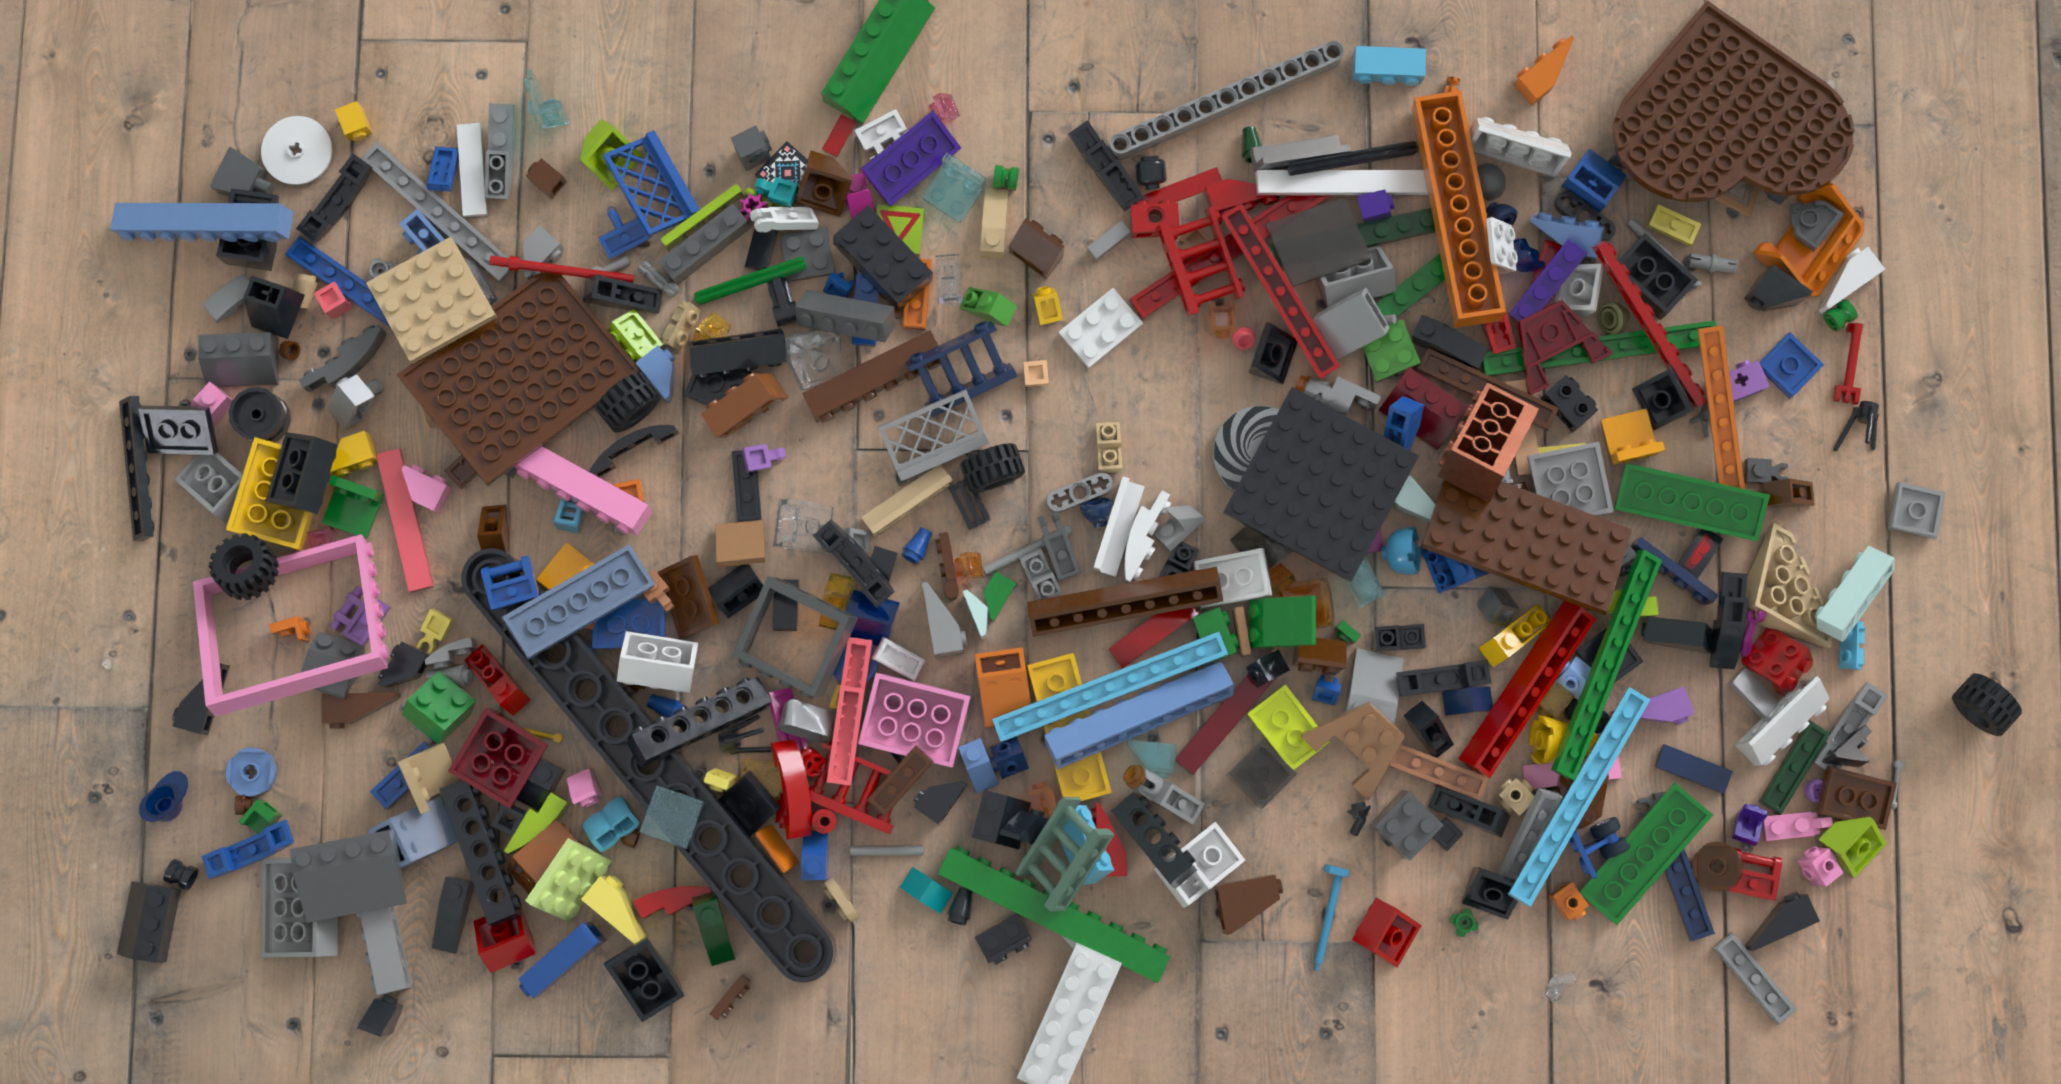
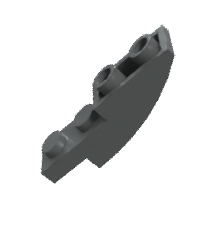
(353, 357)

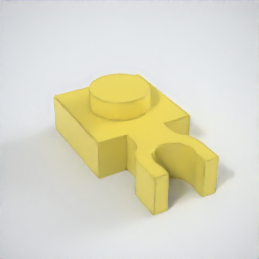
(436, 628)

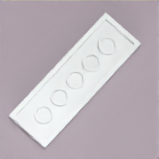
(1069, 1017)

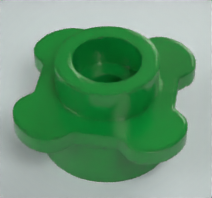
(1471, 924)

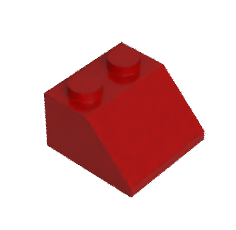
(1386, 932)
(504, 943)

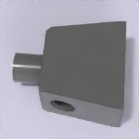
(239, 173)

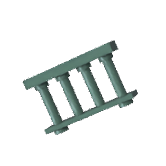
(1084, 857)

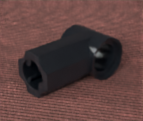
(782, 300)

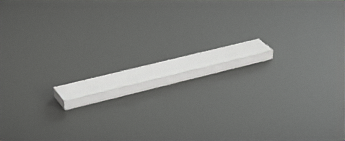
(1341, 182)

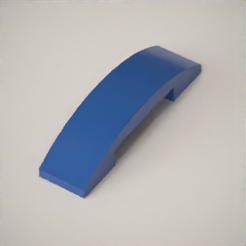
(249, 851)

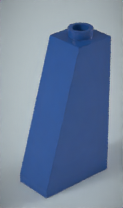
(561, 959)

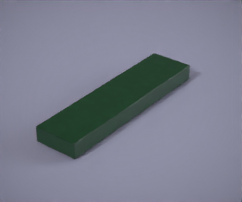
(1794, 768)

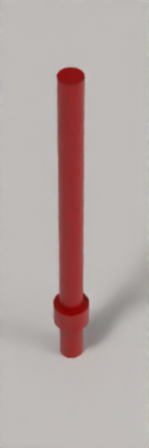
(514, 263)

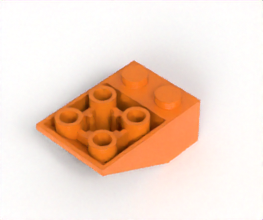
(1002, 682)

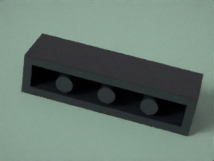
(737, 352)

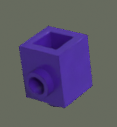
(1376, 205)

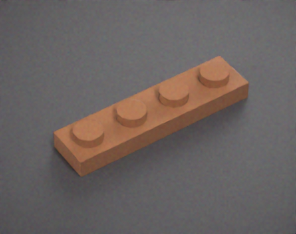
(1439, 772)

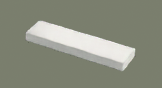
(472, 170)

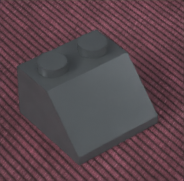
(329, 650)

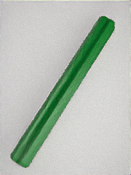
(750, 280)

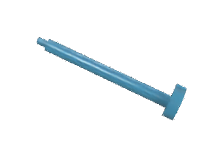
(1339, 873)

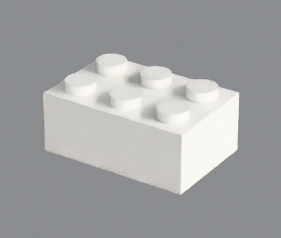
(657, 662)

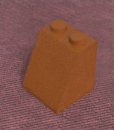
(535, 857)

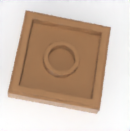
(740, 543)

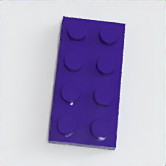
(910, 158)

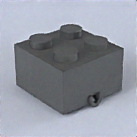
(1406, 825)

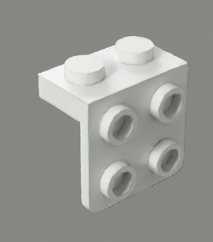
(1501, 245)

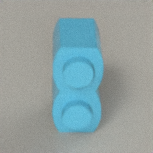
(610, 824)

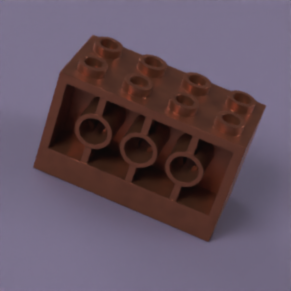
(1486, 441)

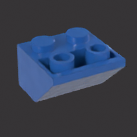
(1594, 180)
(1449, 572)

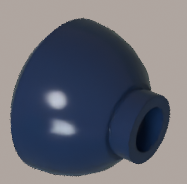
(1502, 212)
(1097, 511)

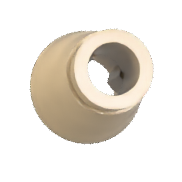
(306, 285)

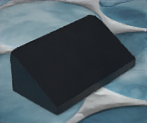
(761, 249)

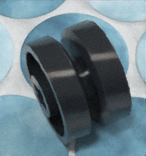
(259, 415)

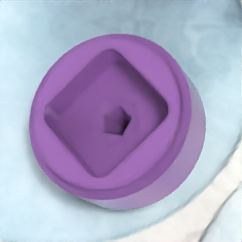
(1813, 789)

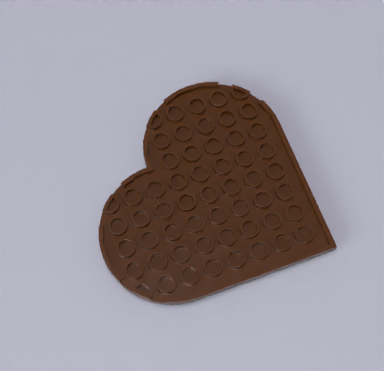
(1728, 112)

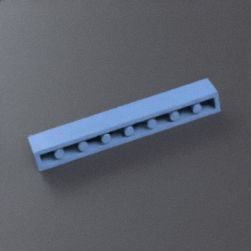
(202, 221)
(1139, 714)

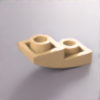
(1109, 447)

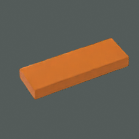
(917, 308)

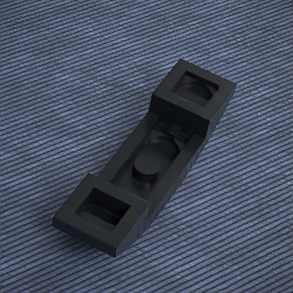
(337, 200)
(605, 463)
(855, 561)
(1443, 678)

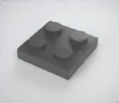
(814, 248)

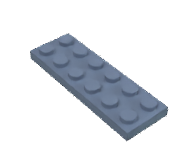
(578, 602)

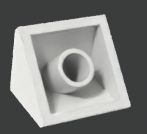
(1582, 289)

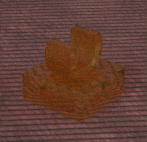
(971, 565)

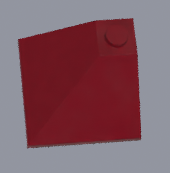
(498, 757)

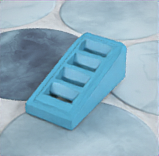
(567, 525)

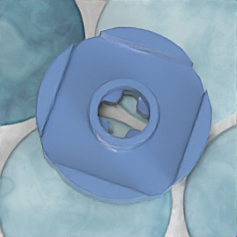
(242, 761)

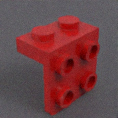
(1779, 660)

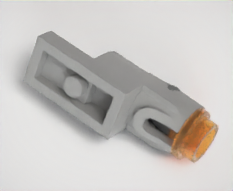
(1339, 395)
(1163, 793)

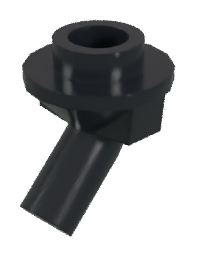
(1359, 812)

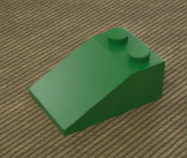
(1282, 622)

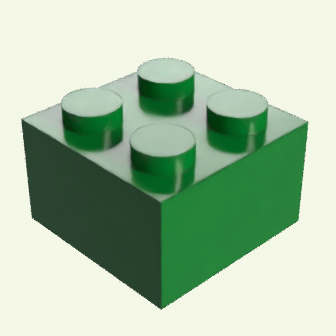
(438, 707)

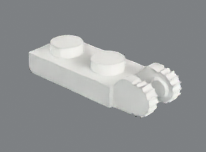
(784, 218)

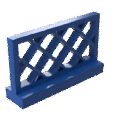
(670, 180)

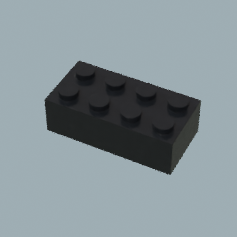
(882, 258)

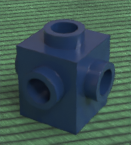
(1008, 758)

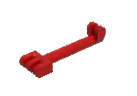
(1847, 388)

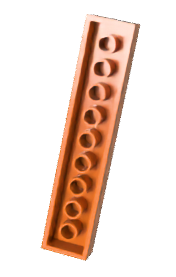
(1457, 209)

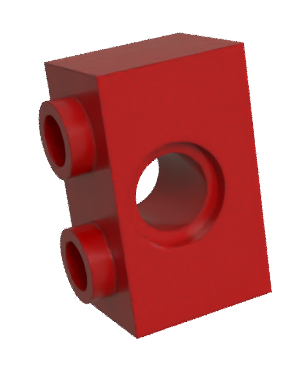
(1141, 225)

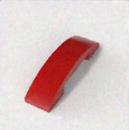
(1150, 634)
(795, 788)

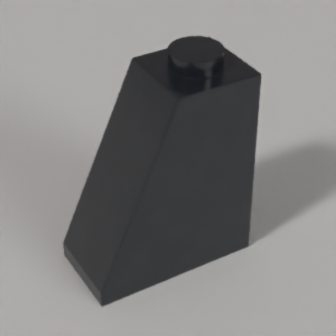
(1678, 634)

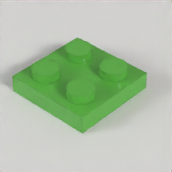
(1392, 352)

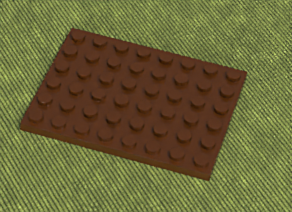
(519, 375)

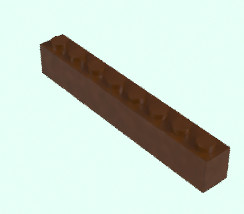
(1124, 601)

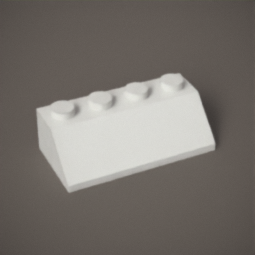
(1787, 717)

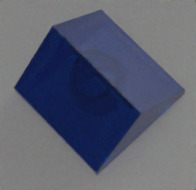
(872, 622)

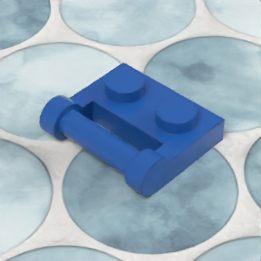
(512, 590)

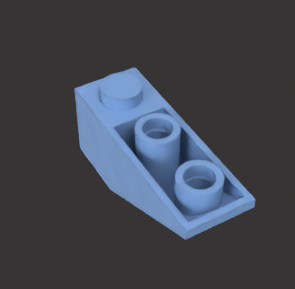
(1582, 234)

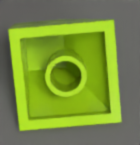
(599, 141)
(1853, 843)

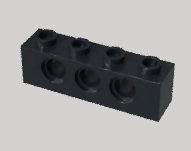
(1128, 813)

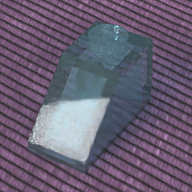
(1155, 756)

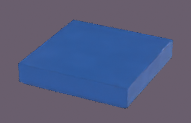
(1790, 365)

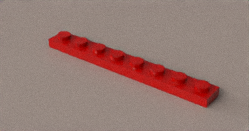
(1644, 315)

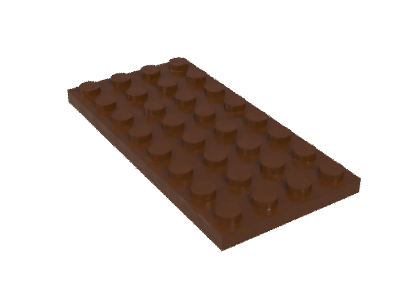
(1531, 542)

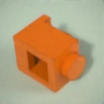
(1561, 897)

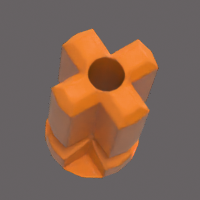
(1452, 81)

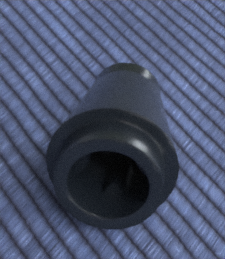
(961, 907)

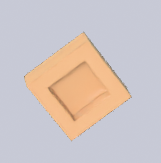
(1036, 373)

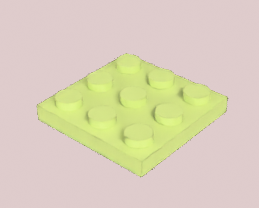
(568, 880)

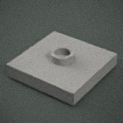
(1916, 510)

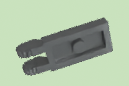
(1059, 548)

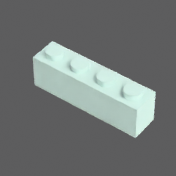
(1855, 593)

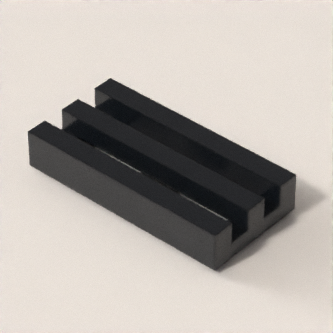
(960, 485)

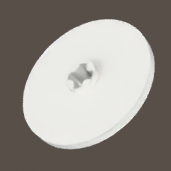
(304, 166)

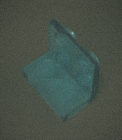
(547, 113)
(955, 188)

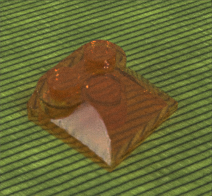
(1324, 602)

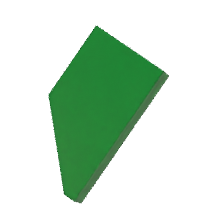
(997, 593)

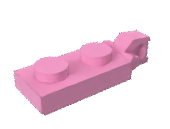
(1793, 825)

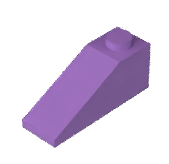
(1669, 707)

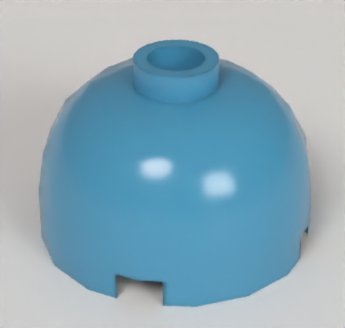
(1402, 551)

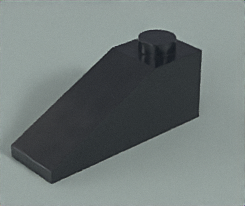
(621, 294)
(1449, 342)
(192, 710)
(1470, 811)
(452, 913)
(1784, 920)

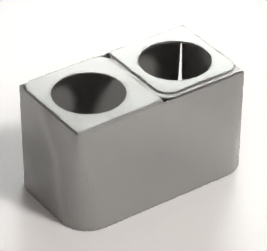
(806, 721)

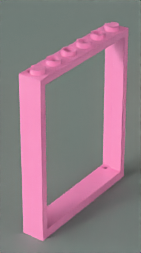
(304, 681)

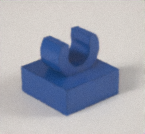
(837, 285)
(1326, 691)

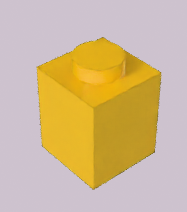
(353, 121)

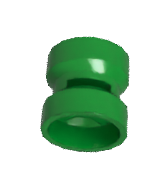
(1000, 175)
(1838, 316)

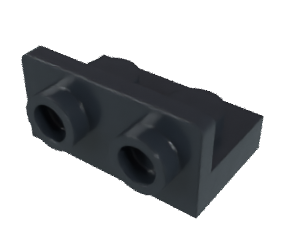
(1002, 939)

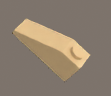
(994, 223)

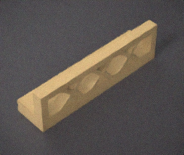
(907, 500)

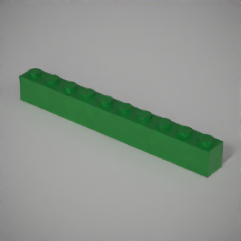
(1072, 924)

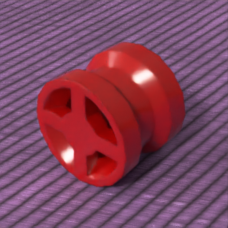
(817, 764)

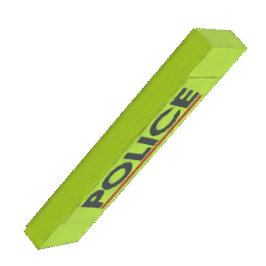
(702, 217)

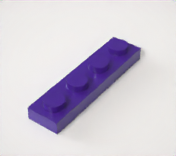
(1548, 281)

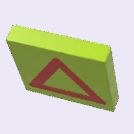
(905, 222)

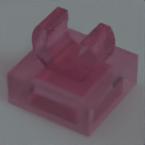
(945, 105)
(321, 537)

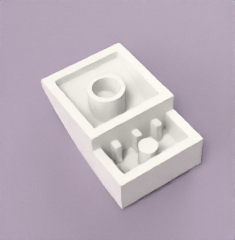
(1214, 860)

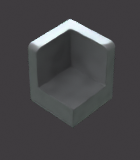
(1497, 606)

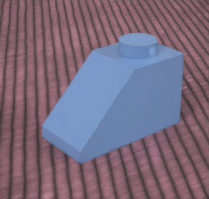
(660, 371)
(978, 765)

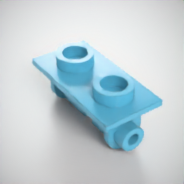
(1850, 654)

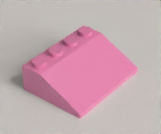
(913, 714)

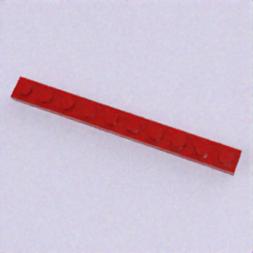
(1165, 288)

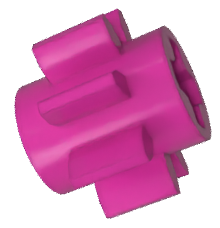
(752, 201)

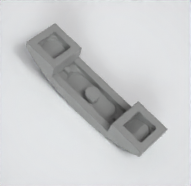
(1855, 715)

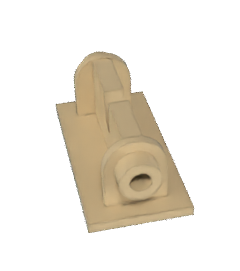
(686, 317)

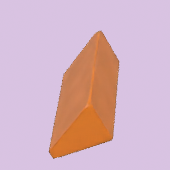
(777, 848)

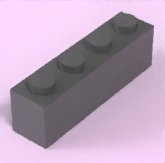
(704, 244)
(845, 316)

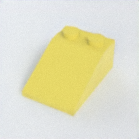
(615, 906)

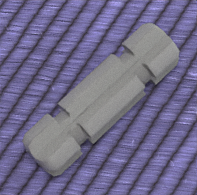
(658, 278)

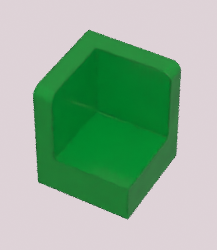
(260, 816)

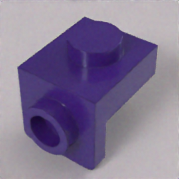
(1749, 824)

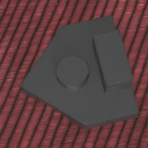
(1813, 222)

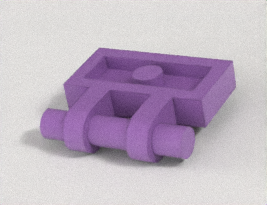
(357, 627)

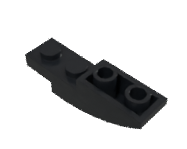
(1730, 622)

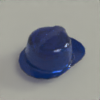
(165, 799)

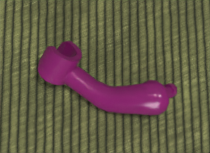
(1749, 631)

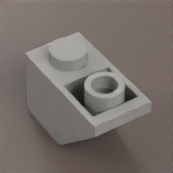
(542, 248)

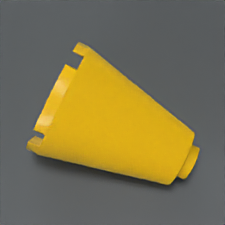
(1547, 737)

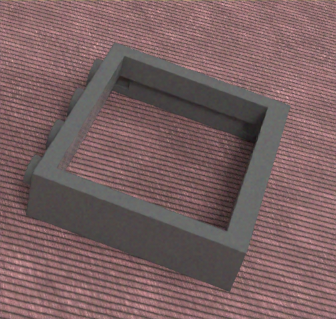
(846, 624)

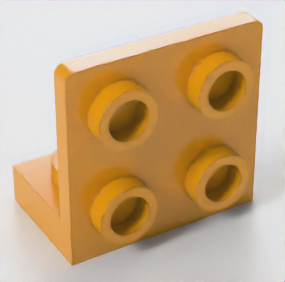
(1630, 437)
(563, 566)

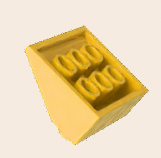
(263, 519)

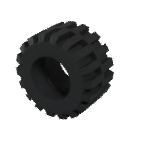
(628, 402)
(992, 467)
(232, 555)
(1987, 704)

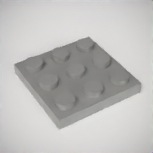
(1573, 478)

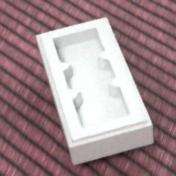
(898, 659)

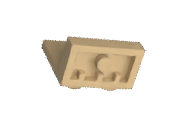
(427, 773)

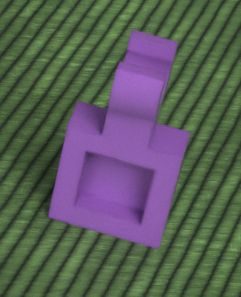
(759, 457)

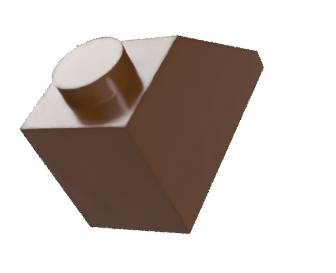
(1789, 493)
(493, 528)

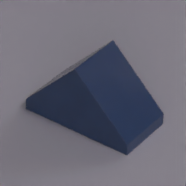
(1467, 700)

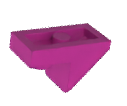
(858, 195)

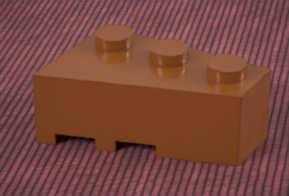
(743, 403)

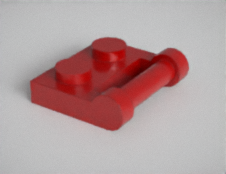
(1757, 883)

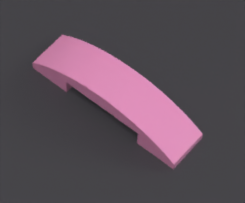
(1542, 776)

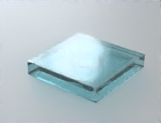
(671, 816)

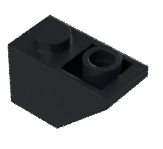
(405, 666)

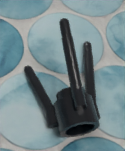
(1867, 415)
(731, 740)

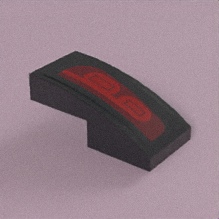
(1700, 552)

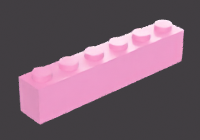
(586, 490)

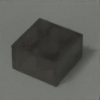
(1261, 774)

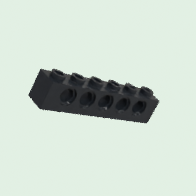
(648, 751)
(495, 913)

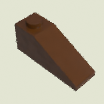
(354, 707)

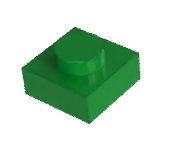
(1346, 633)

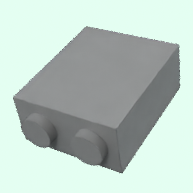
(1351, 323)

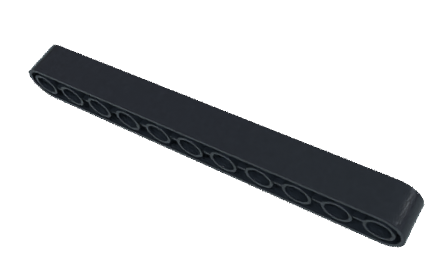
(674, 773)

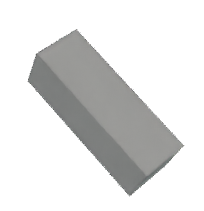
(1108, 241)

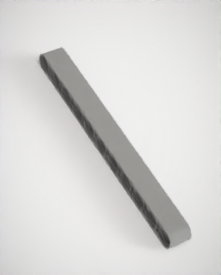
(1233, 91)

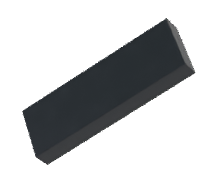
(746, 490)

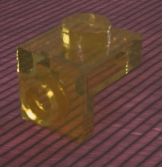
(711, 327)

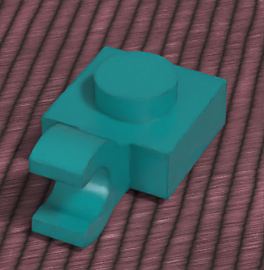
(778, 192)

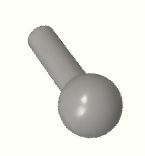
(615, 266)

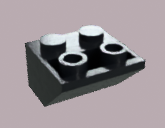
(272, 306)

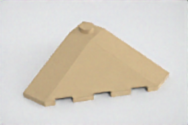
(1783, 591)

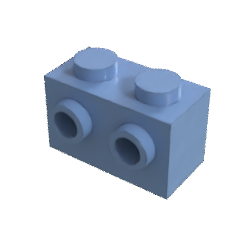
(420, 231)

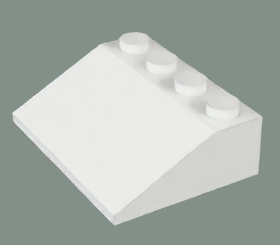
(1519, 147)

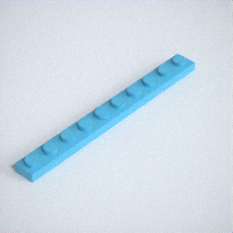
(1110, 686)
(1578, 797)

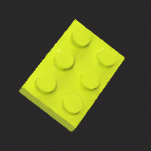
(1281, 723)

